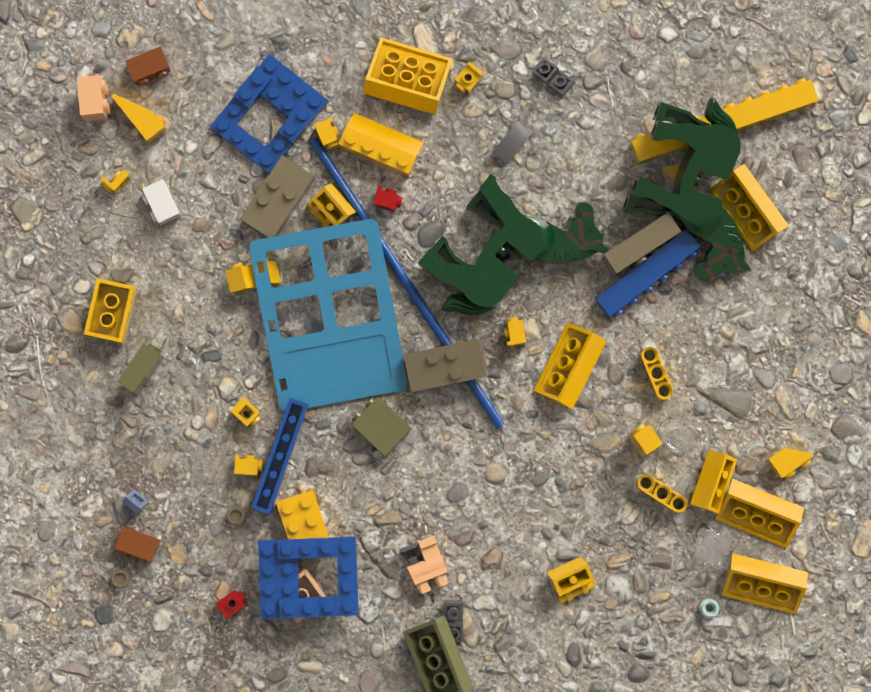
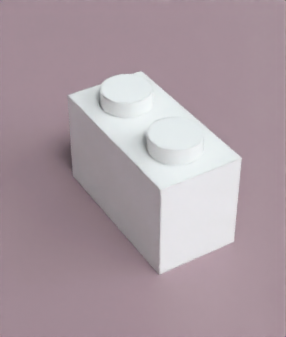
(161, 202)

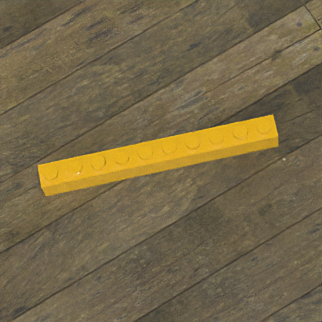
(744, 115)

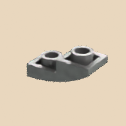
(553, 77)
(512, 142)
(454, 615)

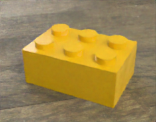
(110, 311)
(302, 517)

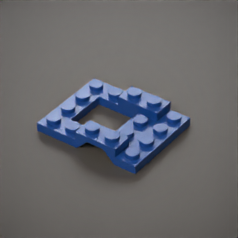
(283, 91)
(281, 578)

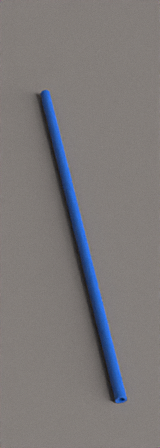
(402, 276)

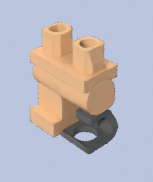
(429, 568)

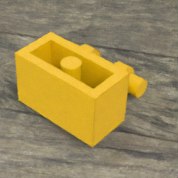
(332, 205)
(571, 579)

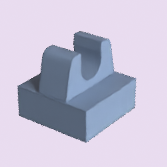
(135, 502)

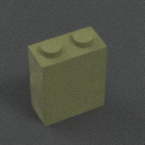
(141, 368)
(380, 426)

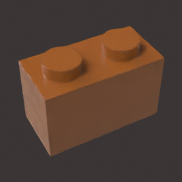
(148, 66)
(137, 544)

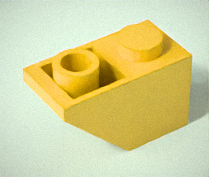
(787, 460)

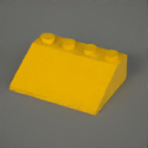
(407, 76)

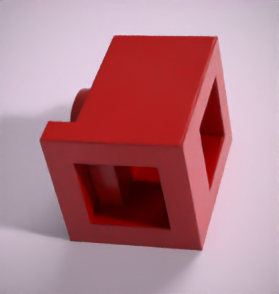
(387, 199)
(226, 609)

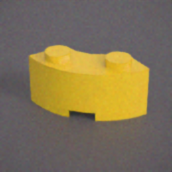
(242, 277)

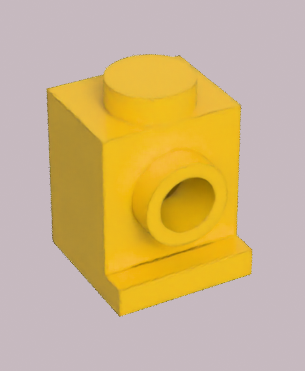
(476, 75)
(327, 133)
(515, 332)
(242, 406)
(248, 465)

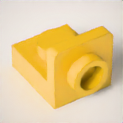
(120, 179)

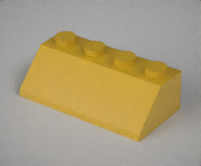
(380, 144)
(749, 207)
(570, 365)
(760, 513)
(764, 583)

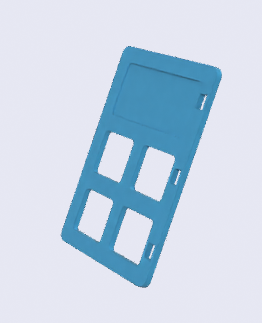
(336, 361)

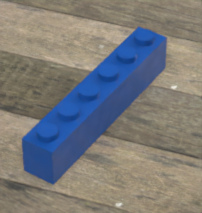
(647, 273)
(280, 456)

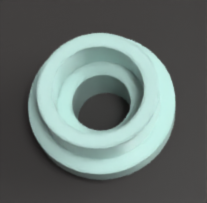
(713, 603)

